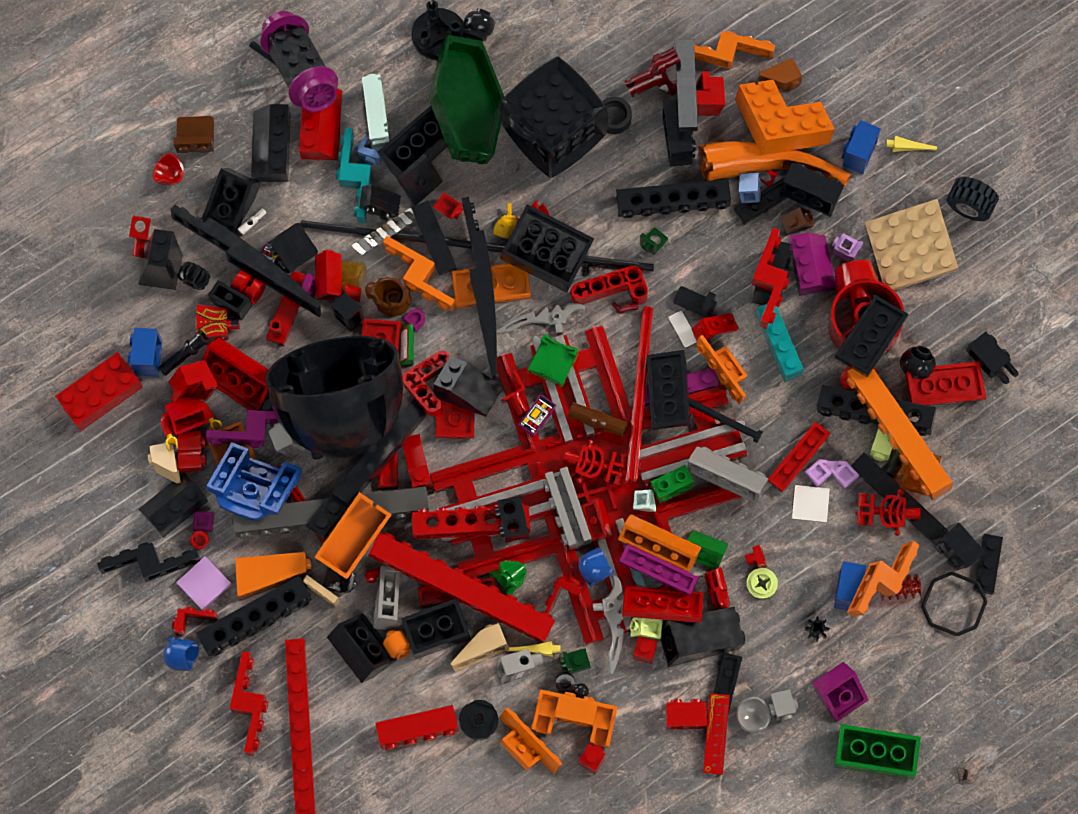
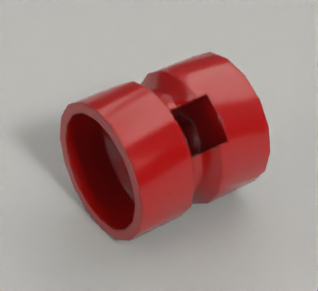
(248, 286)

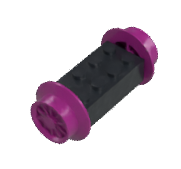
(304, 72)

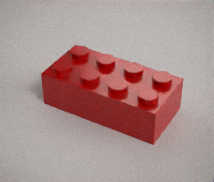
(99, 391)

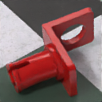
(140, 237)
(515, 397)

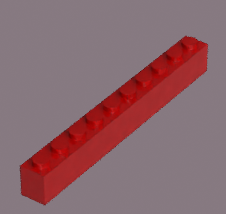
(457, 585)

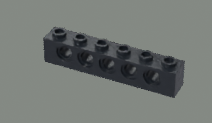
(681, 191)
(849, 398)
(259, 606)

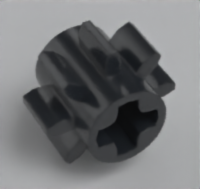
(817, 634)

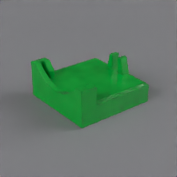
(553, 361)

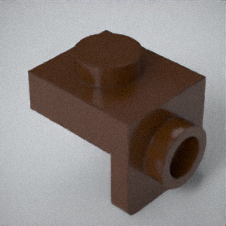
(797, 220)

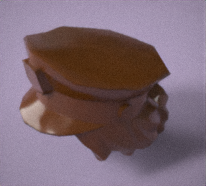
(389, 296)

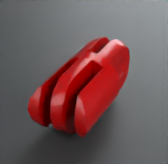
(717, 588)

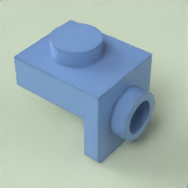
(368, 155)

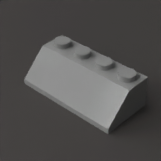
(726, 474)

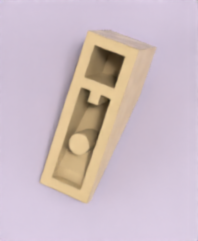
(483, 646)

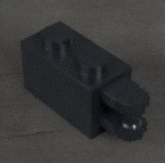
(991, 357)

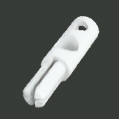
(245, 227)

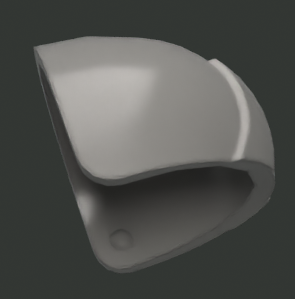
(753, 714)

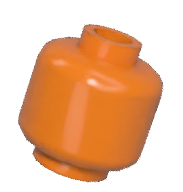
(397, 644)

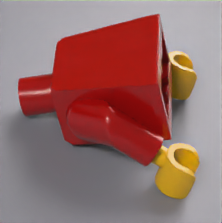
(184, 416)

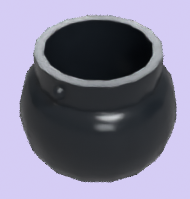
(479, 24)

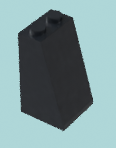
(161, 261)
(694, 641)

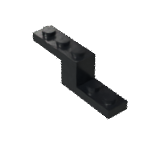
(148, 561)

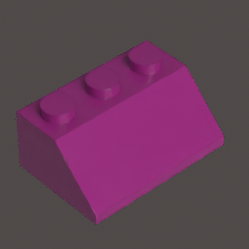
(811, 263)

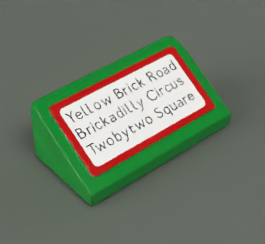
(406, 346)

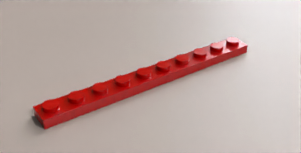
(300, 726)

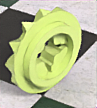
(763, 574)

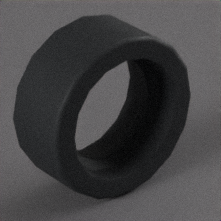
(623, 104)

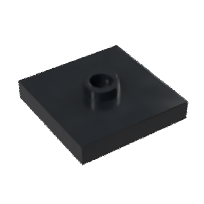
(419, 179)

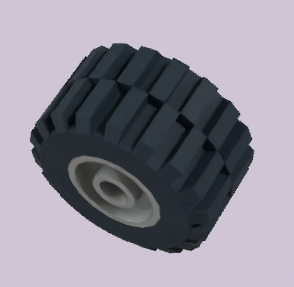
(972, 199)

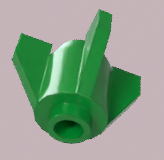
(510, 575)

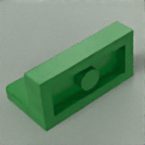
(711, 551)

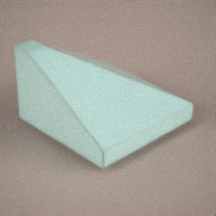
(644, 500)

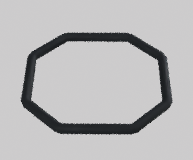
(945, 629)

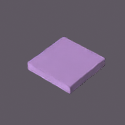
(204, 583)

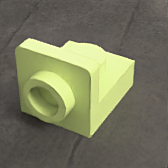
(646, 628)

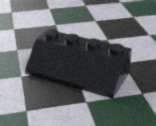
(416, 139)
(271, 143)

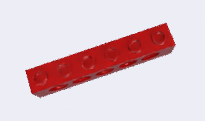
(461, 528)

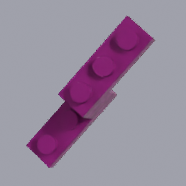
(254, 434)

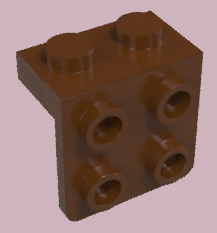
(194, 134)

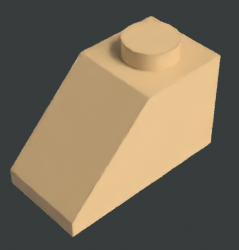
(165, 461)

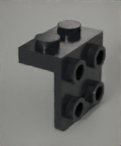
(292, 248)

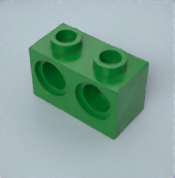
(672, 484)

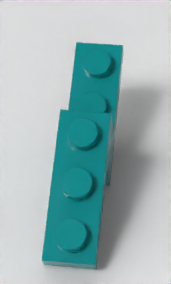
(353, 174)

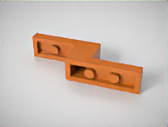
(727, 48)
(419, 274)
(883, 579)

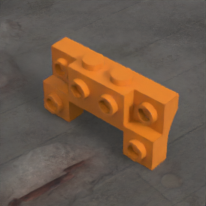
(575, 711)

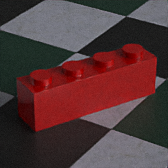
(417, 727)

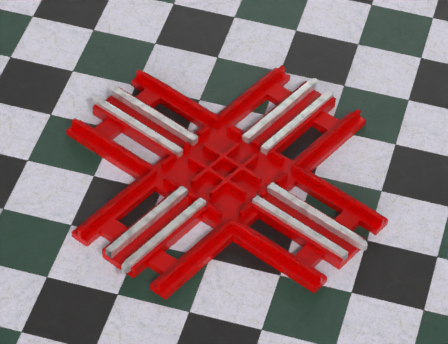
(548, 456)

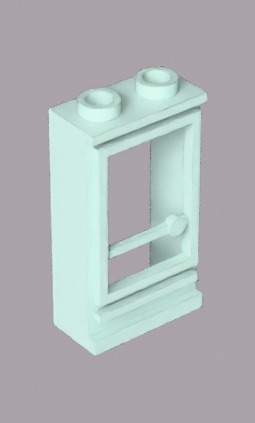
(375, 111)

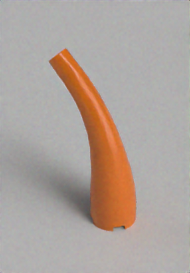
(734, 158)

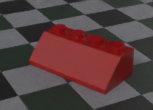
(321, 132)
(237, 374)

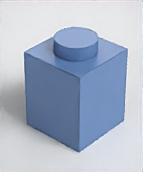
(750, 188)

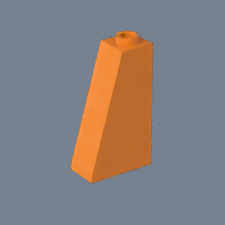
(268, 572)

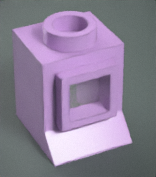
(846, 247)

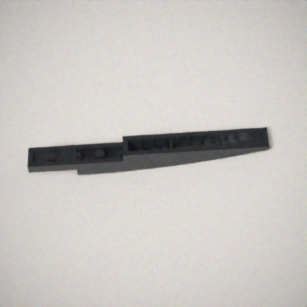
(246, 258)
(482, 285)
(368, 468)

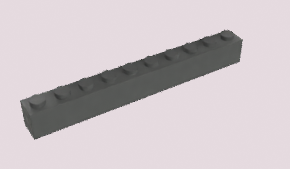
(300, 514)

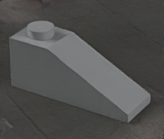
(386, 599)

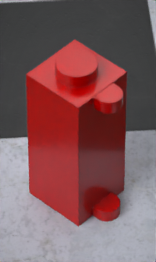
(328, 275)

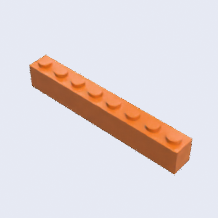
(901, 433)

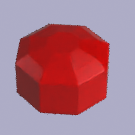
(199, 539)

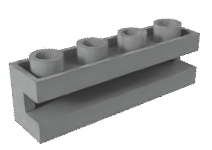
(568, 509)

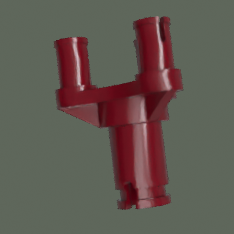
(655, 75)

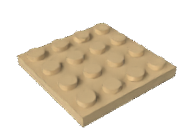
(912, 245)

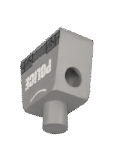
(510, 667)

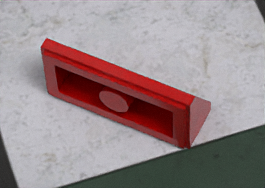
(597, 520)

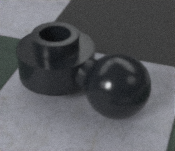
(579, 690)

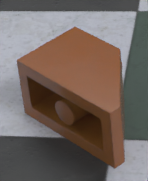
(785, 75)

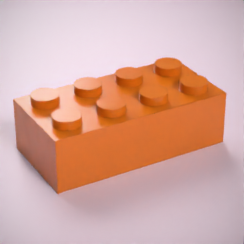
(352, 535)

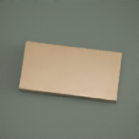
(321, 591)

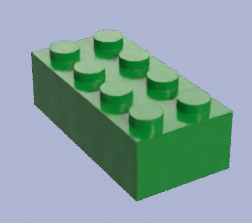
(877, 752)

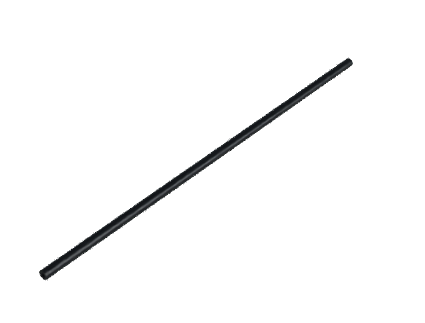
(462, 243)

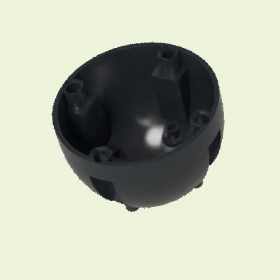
(319, 398)

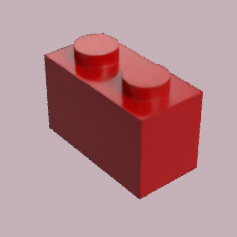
(686, 714)

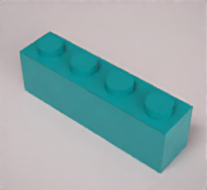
(781, 346)

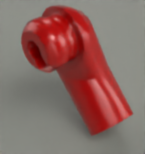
(372, 574)

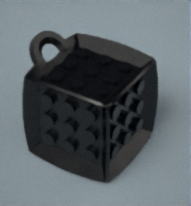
(554, 117)

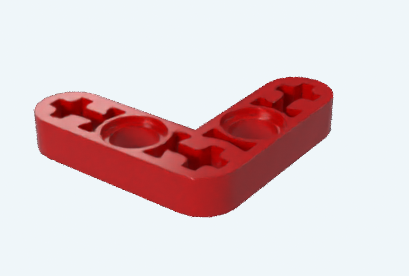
(420, 381)

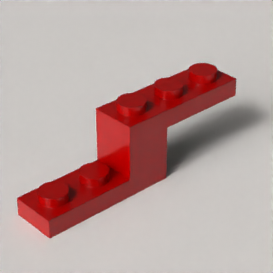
(770, 278)
(249, 703)

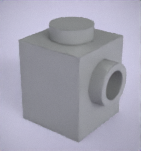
(783, 705)

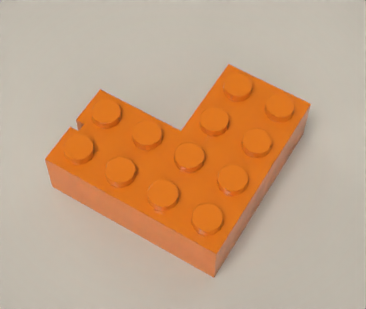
(778, 126)

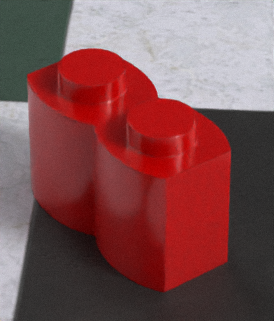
(191, 451)

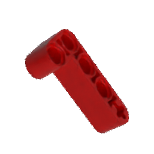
(609, 289)

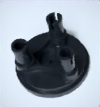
(433, 28)

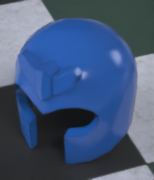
(594, 567)
(178, 656)

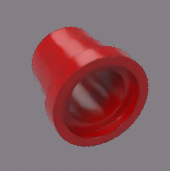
(353, 291)

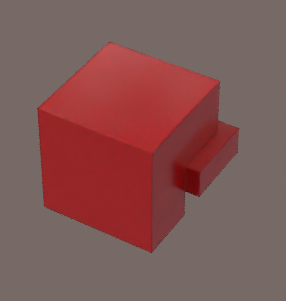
(710, 95)
(193, 381)

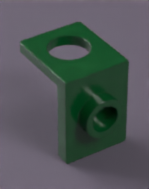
(648, 244)

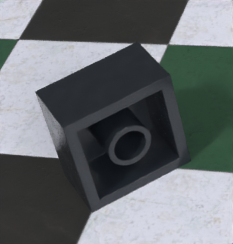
(958, 546)

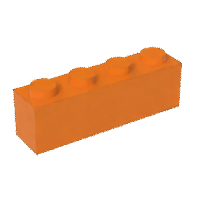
(659, 543)

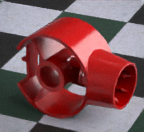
(857, 281)

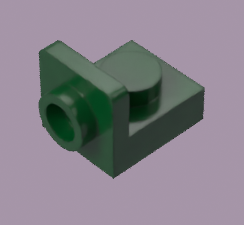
(575, 661)

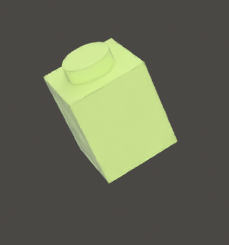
(881, 447)

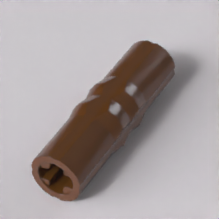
(597, 419)

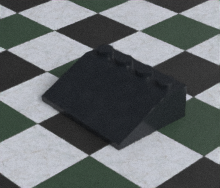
(546, 248)

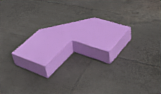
(840, 470)

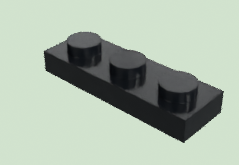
(988, 563)

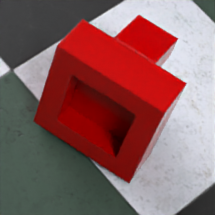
(756, 557)

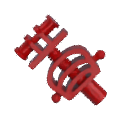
(577, 459)
(905, 512)

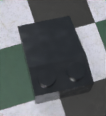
(231, 198)
(466, 387)

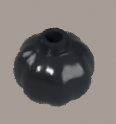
(918, 362)

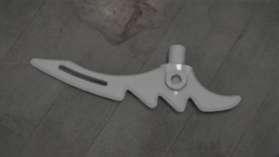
(556, 318)
(610, 608)

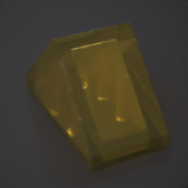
(353, 273)

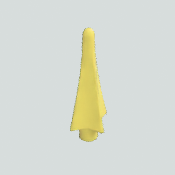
(902, 144)
(545, 649)

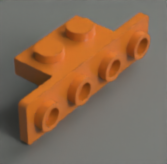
(725, 366)
(525, 745)

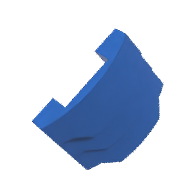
(251, 486)

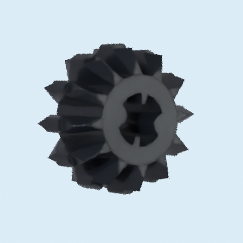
(194, 275)

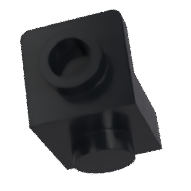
(337, 583)

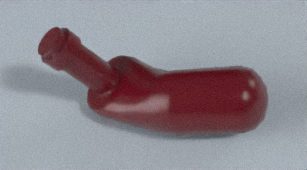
(628, 307)

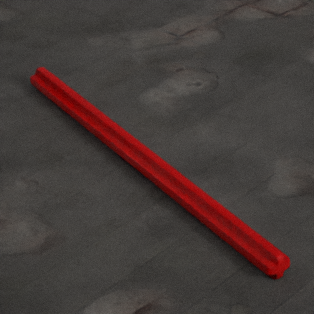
(639, 395)

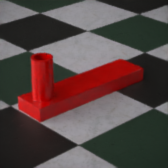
(285, 315)

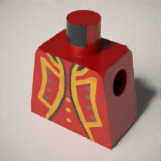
(215, 322)

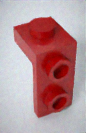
(448, 206)
(715, 326)
(569, 583)
(179, 623)

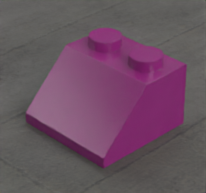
(840, 691)

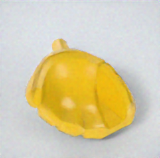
(506, 224)

